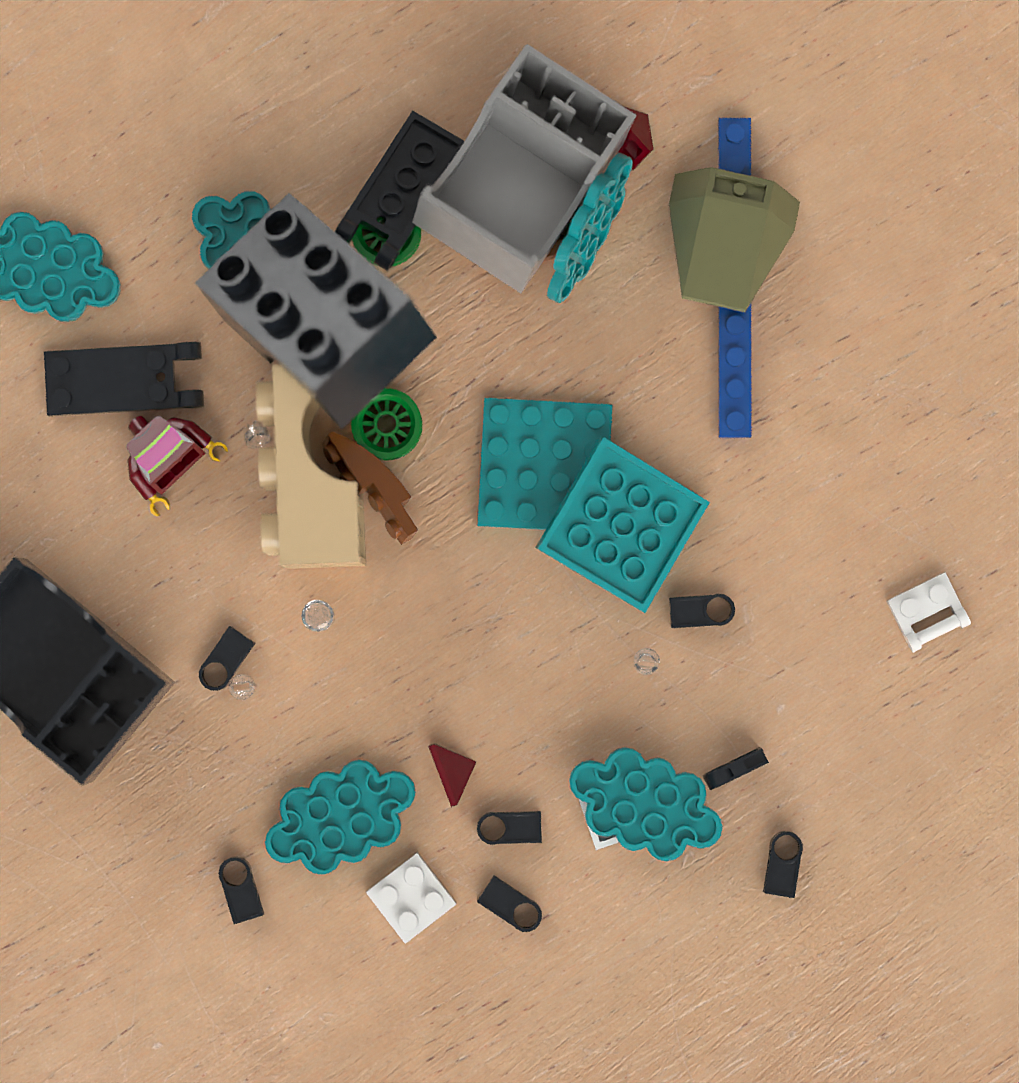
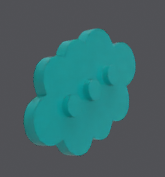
(226, 222)
(589, 227)
(53, 269)
(645, 804)
(340, 817)

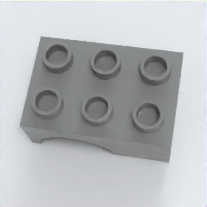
(524, 168)

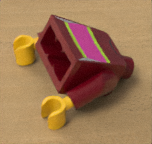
(164, 453)

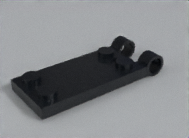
(394, 188)
(118, 379)

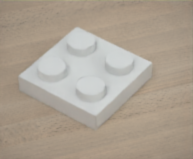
(411, 898)

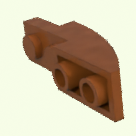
(376, 479)

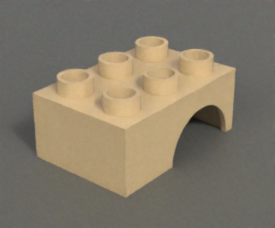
(316, 515)

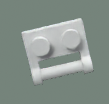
(923, 602)

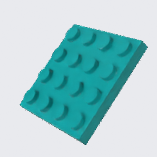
(534, 457)
(622, 524)

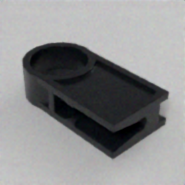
(692, 611)
(230, 652)
(735, 768)
(520, 827)
(782, 873)
(243, 898)
(503, 900)

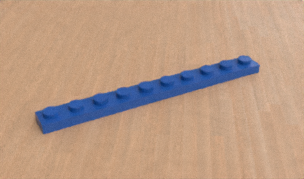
(734, 325)

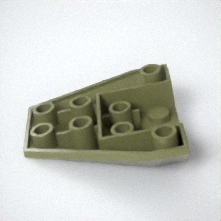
(728, 234)

